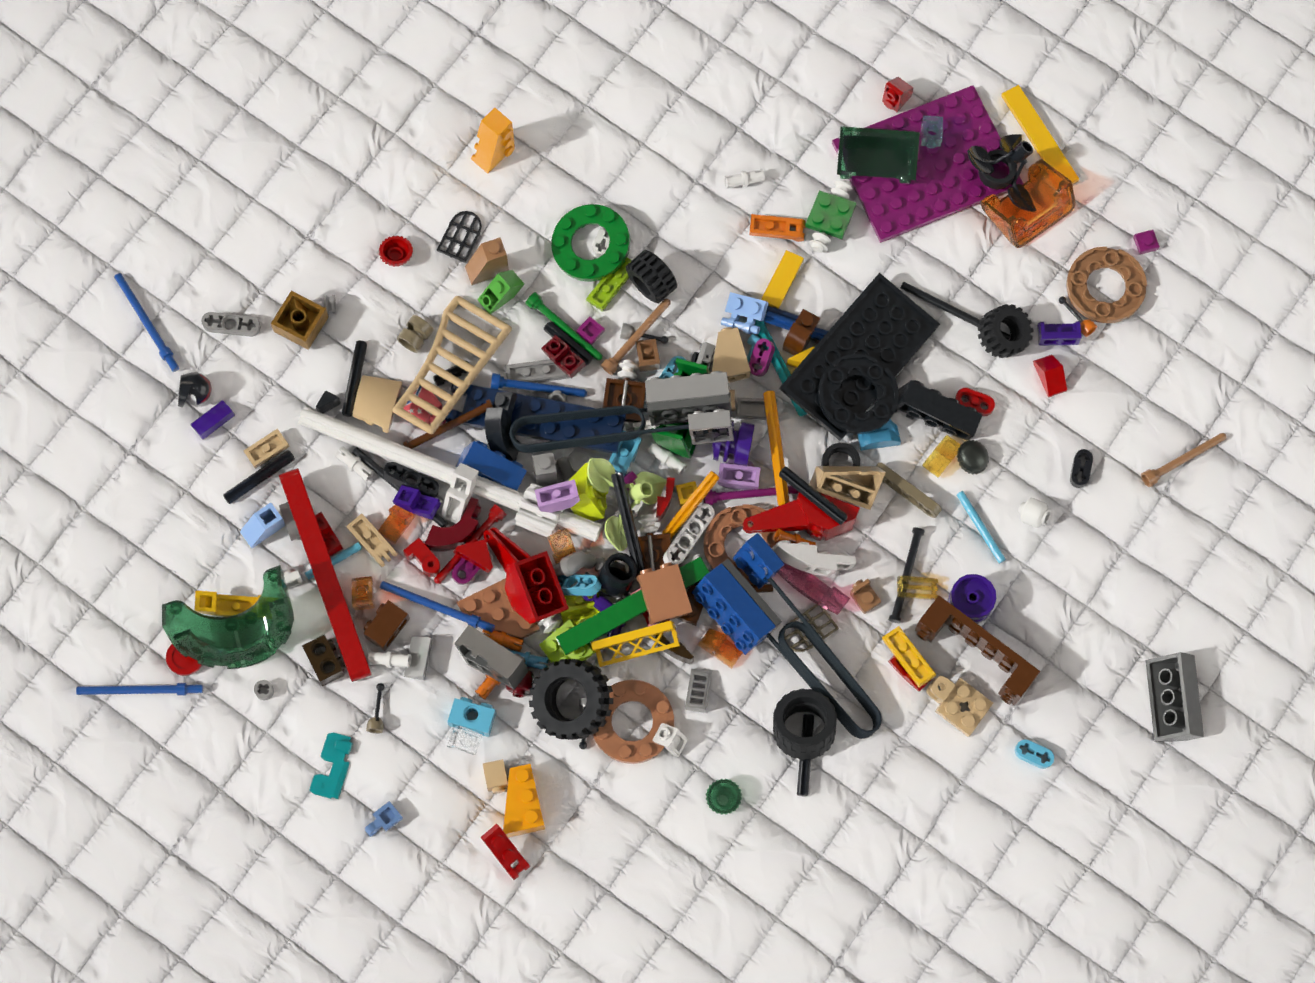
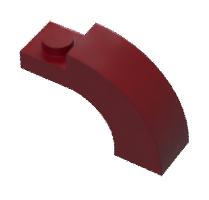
(450, 537)

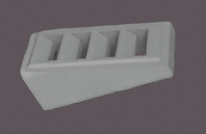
(693, 706)

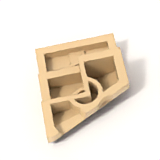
(376, 401)

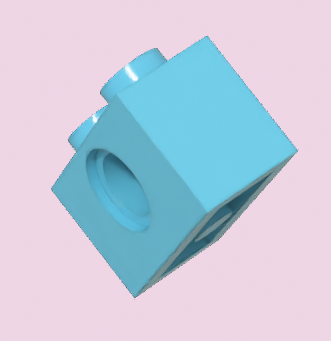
(481, 725)

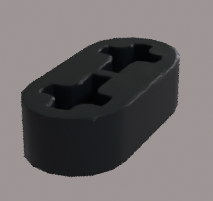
(1076, 467)

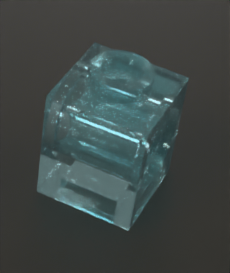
(934, 124)

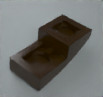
(679, 653)

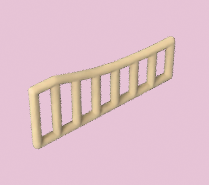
(436, 349)

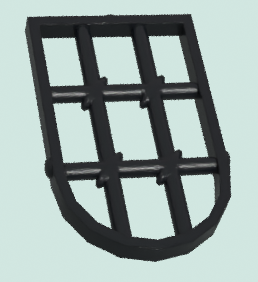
(462, 244)

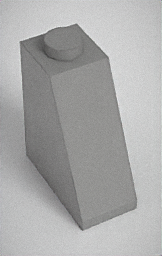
(544, 468)

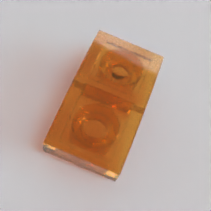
(561, 544)

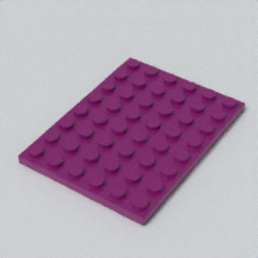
(944, 174)

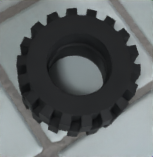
(651, 276)
(1019, 329)

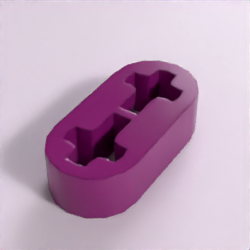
(765, 358)

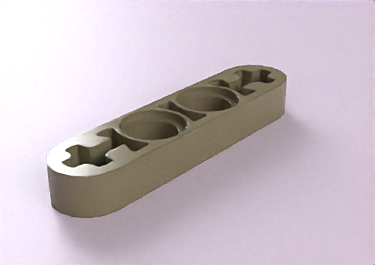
(910, 492)

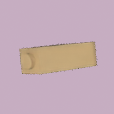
(730, 355)

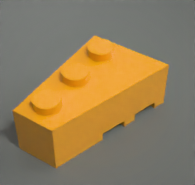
(495, 140)
(522, 803)

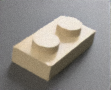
(266, 448)

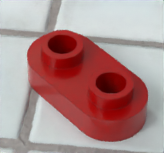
(976, 399)

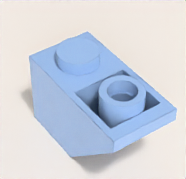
(262, 525)

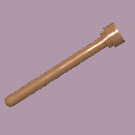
(610, 365)
(1151, 477)

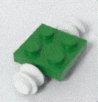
(830, 215)

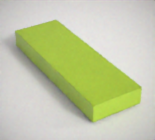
(608, 287)

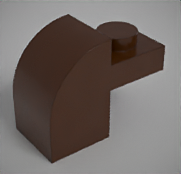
(800, 333)

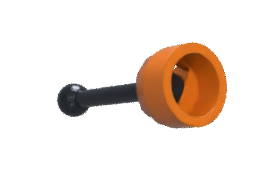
(1087, 326)

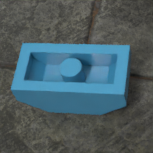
(883, 437)

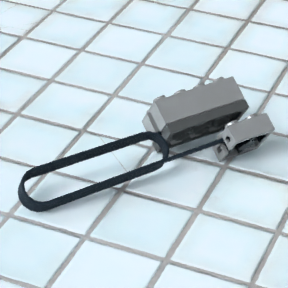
(694, 399)

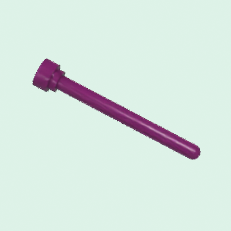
(713, 497)

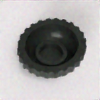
(972, 457)

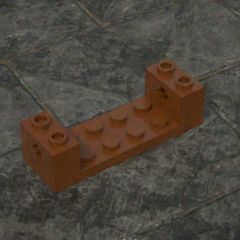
(1021, 671)

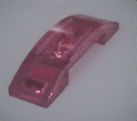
(814, 589)

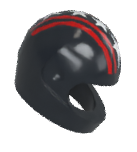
(194, 384)

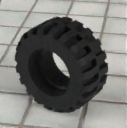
(545, 699)

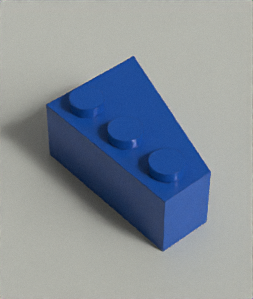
(492, 465)

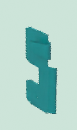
(333, 751)

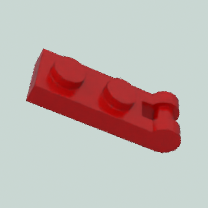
(504, 851)

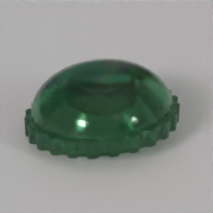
(723, 796)

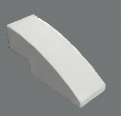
(459, 493)

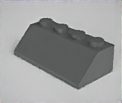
(1174, 698)

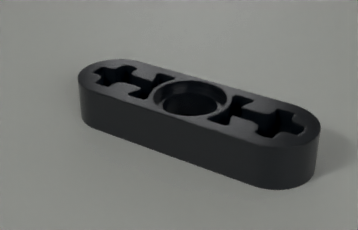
(408, 473)

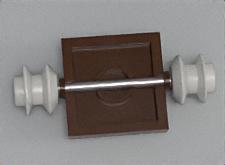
(625, 391)
(652, 546)

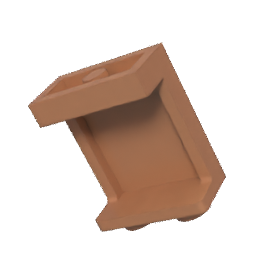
(664, 593)

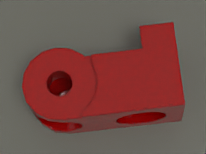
(424, 556)

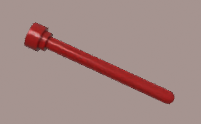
(495, 515)

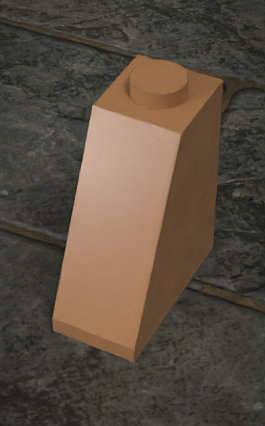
(487, 261)

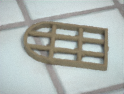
(818, 629)

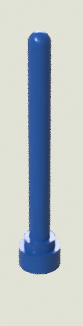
(499, 382)

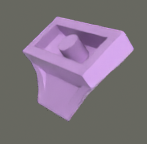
(739, 476)
(557, 496)

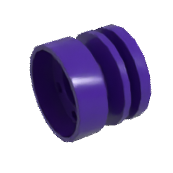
(739, 447)

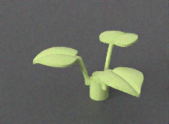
(646, 489)

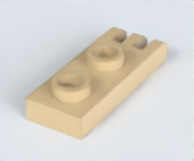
(371, 539)

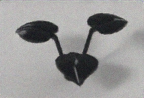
(1018, 152)

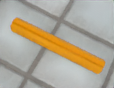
(691, 504)

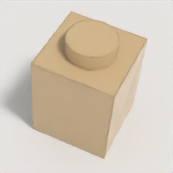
(495, 776)

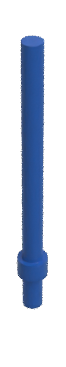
(165, 352)
(472, 620)
(180, 689)

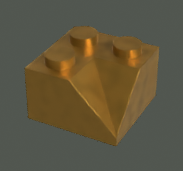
(299, 320)

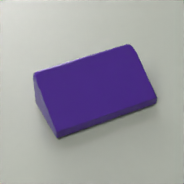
(212, 419)

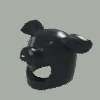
(614, 578)

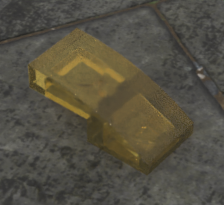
(942, 456)

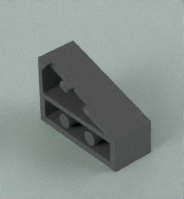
(491, 658)

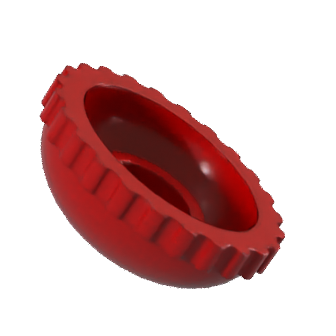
(395, 251)

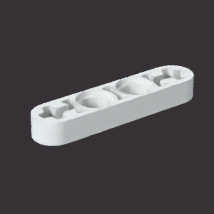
(690, 536)

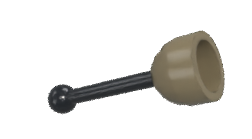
(375, 724)

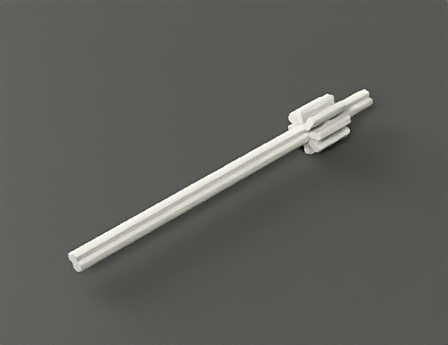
(526, 504)

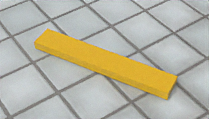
(1037, 132)

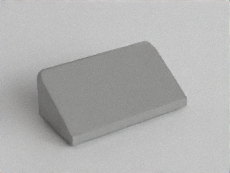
(420, 652)

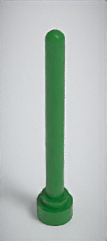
(534, 301)

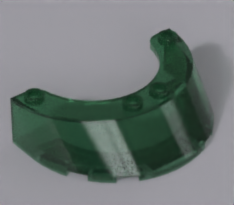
(234, 639)

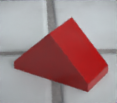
(1051, 375)
(476, 553)

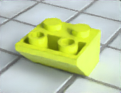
(592, 502)

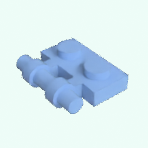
(747, 307)

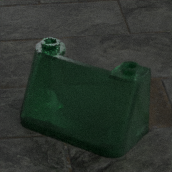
(877, 153)

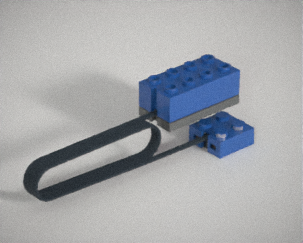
(750, 621)

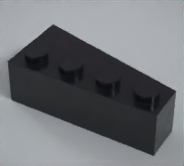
(938, 410)

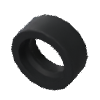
(995, 183)
(841, 447)

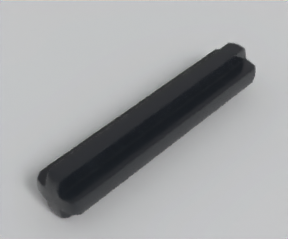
(551, 329)

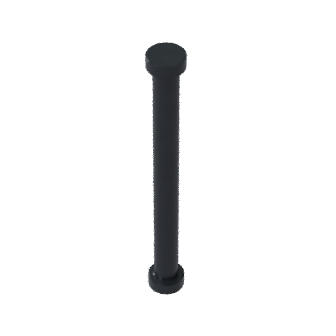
(917, 533)

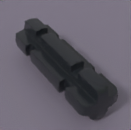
(455, 370)

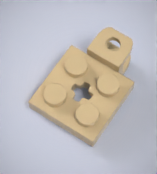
(949, 701)

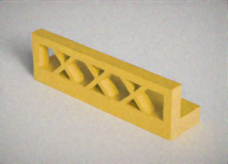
(635, 635)

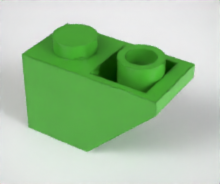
(500, 291)

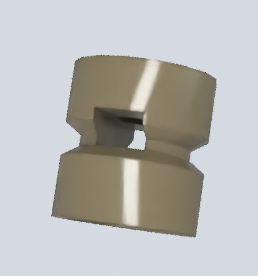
(416, 332)

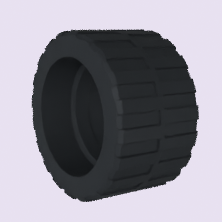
(804, 701)

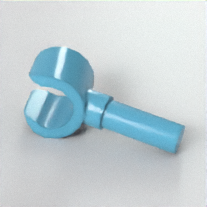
(752, 341)

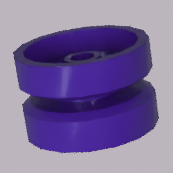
(982, 595)

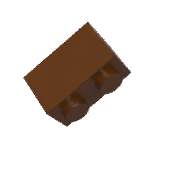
(386, 625)

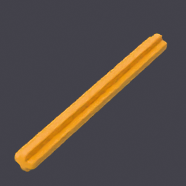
(775, 446)

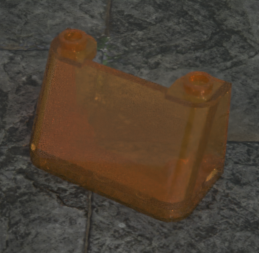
(1052, 198)

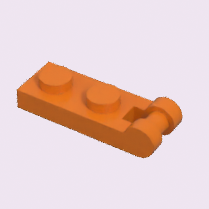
(777, 227)

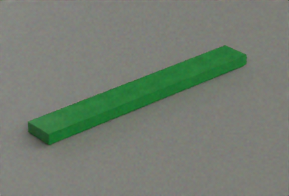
(621, 612)

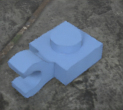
(385, 818)

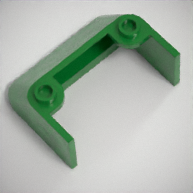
(680, 440)

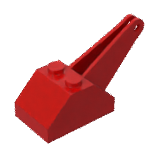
(803, 516)
(529, 579)

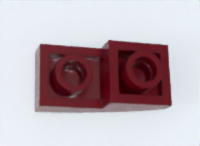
(563, 357)

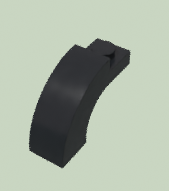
(499, 423)

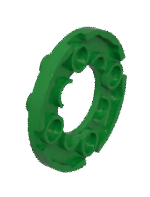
(608, 262)

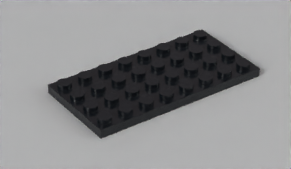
(877, 324)

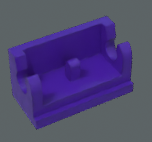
(1059, 334)

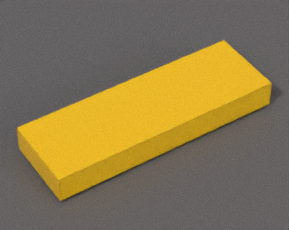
(782, 279)
(909, 656)

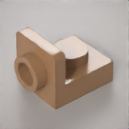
(864, 596)

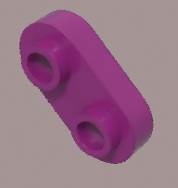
(467, 567)

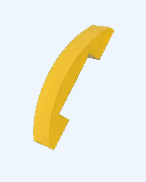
(222, 605)

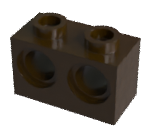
(319, 662)

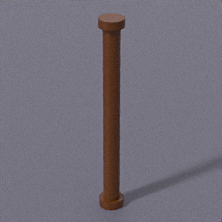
(449, 425)

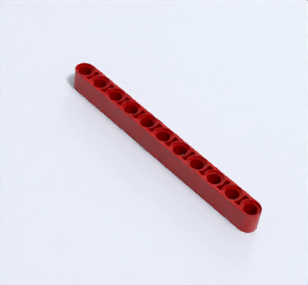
(325, 575)

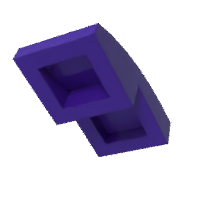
(416, 503)

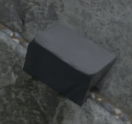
(327, 402)

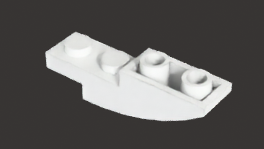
(807, 559)

